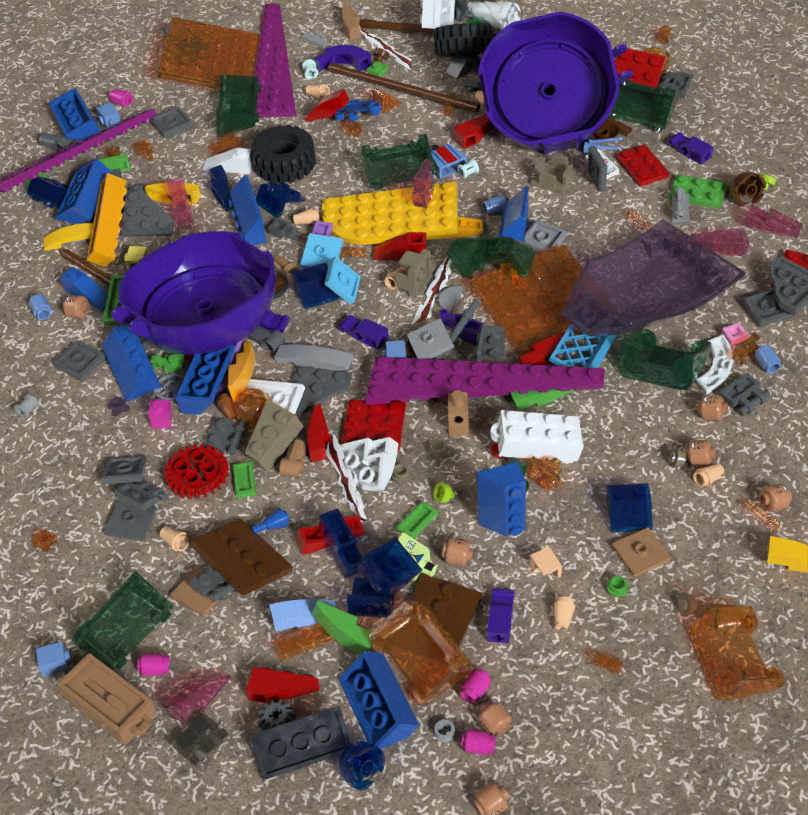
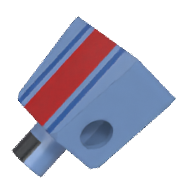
(447, 159)

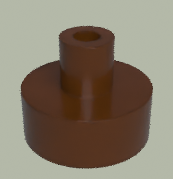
(381, 54)

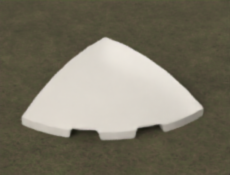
(370, 462)

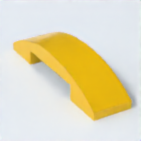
(68, 234)

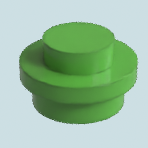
(618, 586)

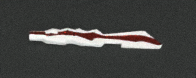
(380, 43)
(434, 290)
(346, 479)

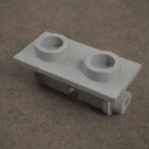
(680, 206)

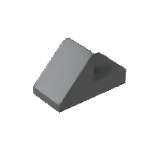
(461, 65)

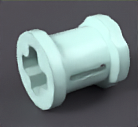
(309, 67)
(473, 168)

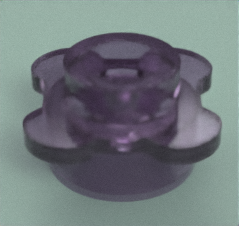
(115, 402)

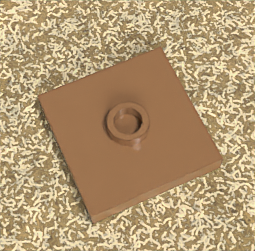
(641, 552)
(190, 598)

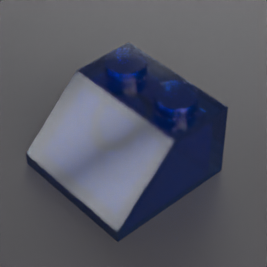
(47, 190)
(311, 287)
(629, 507)
(389, 568)

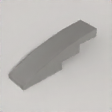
(314, 357)

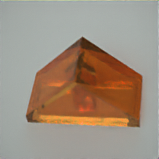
(386, 100)

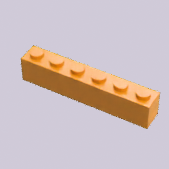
(107, 220)

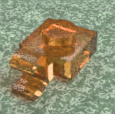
(145, 149)
(749, 346)

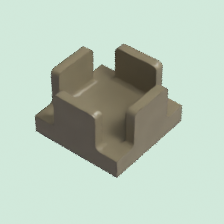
(553, 175)
(418, 273)

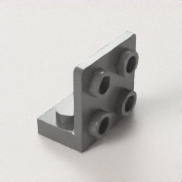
(490, 342)

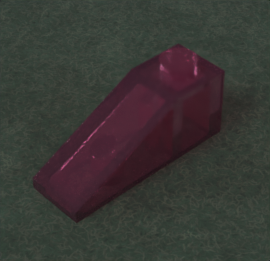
(725, 242)

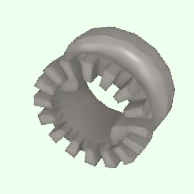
(449, 735)

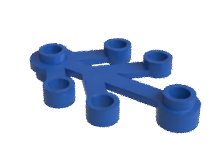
(355, 105)

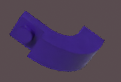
(344, 54)

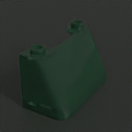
(237, 104)
(645, 105)
(395, 163)
(473, 254)
(659, 365)
(123, 622)

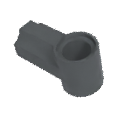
(54, 141)
(268, 339)

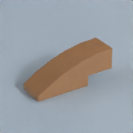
(350, 22)

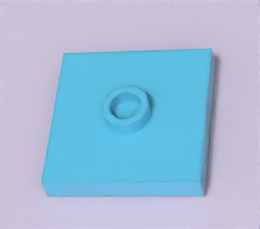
(320, 250)
(342, 280)

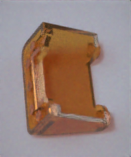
(421, 650)
(729, 654)

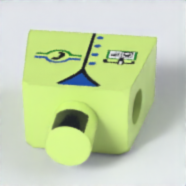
(420, 554)

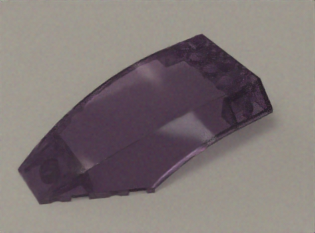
(647, 283)

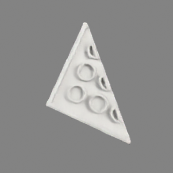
(283, 393)

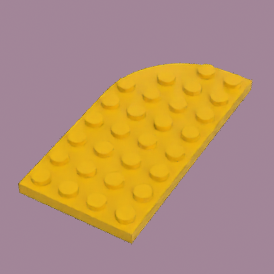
(391, 213)

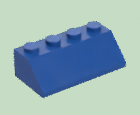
(74, 116)
(82, 193)
(247, 212)
(515, 216)
(130, 363)
(203, 380)
(502, 499)
(378, 700)

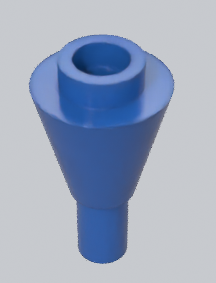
(276, 520)

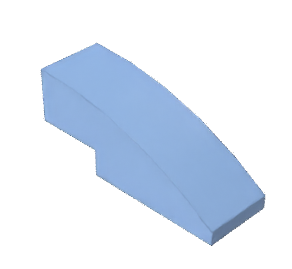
(295, 613)

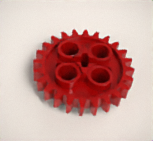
(187, 481)

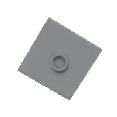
(544, 236)
(430, 340)

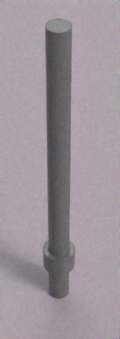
(466, 317)

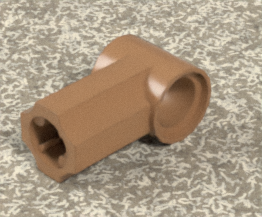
(285, 268)
(294, 459)

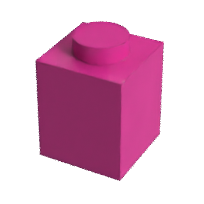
(160, 413)

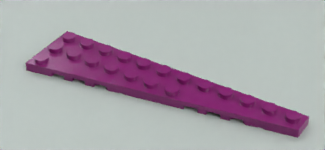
(273, 68)
(71, 151)
(431, 378)

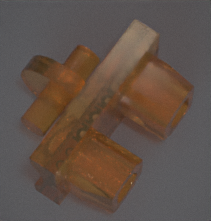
(551, 478)

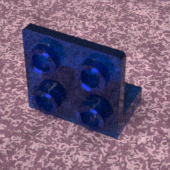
(274, 197)
(367, 602)

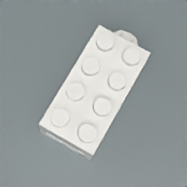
(437, 13)
(538, 435)

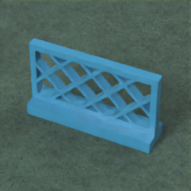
(596, 356)

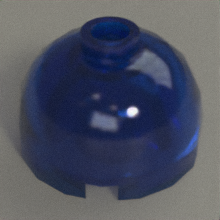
(361, 760)

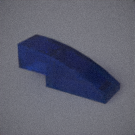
(220, 186)
(341, 542)

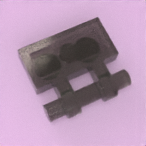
(193, 734)

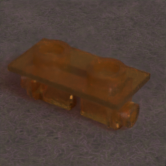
(228, 141)

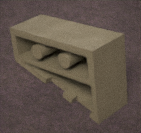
(272, 435)

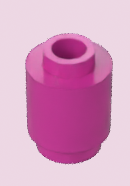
(121, 97)
(153, 664)
(475, 686)
(478, 742)

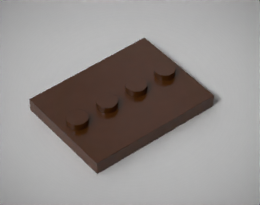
(241, 556)
(449, 603)

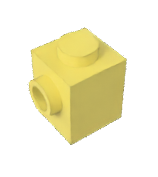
(134, 254)

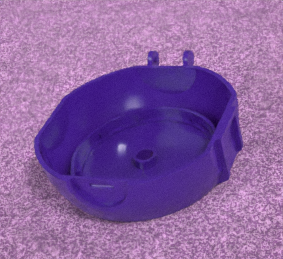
(555, 53)
(198, 293)

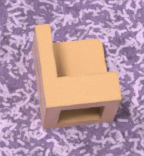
(545, 562)

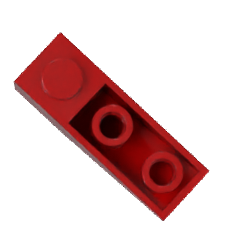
(472, 131)
(396, 247)
(276, 685)

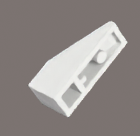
(233, 161)

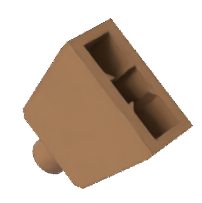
(458, 407)

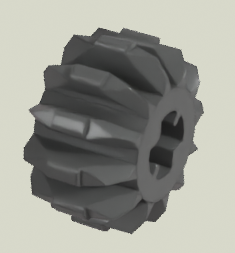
(273, 711)

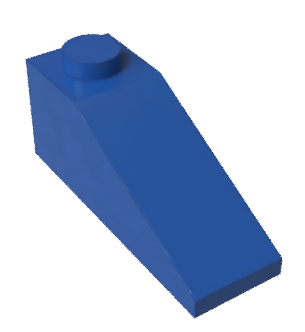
(78, 283)

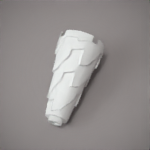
(497, 13)

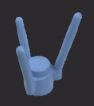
(593, 142)

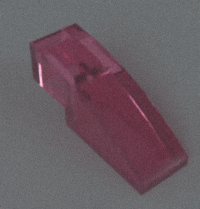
(423, 185)
(180, 204)
(771, 222)
(195, 695)

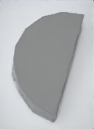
(316, 39)
(449, 297)

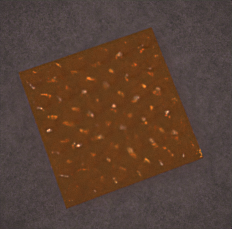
(205, 51)
(531, 305)

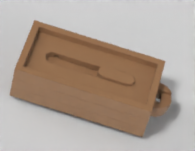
(107, 699)

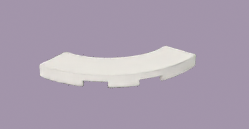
(721, 365)

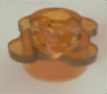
(40, 537)

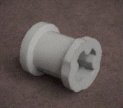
(26, 406)

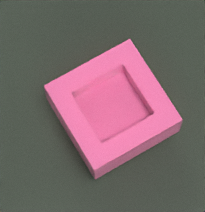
(735, 334)

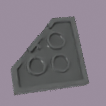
(144, 217)
(789, 284)
(319, 385)

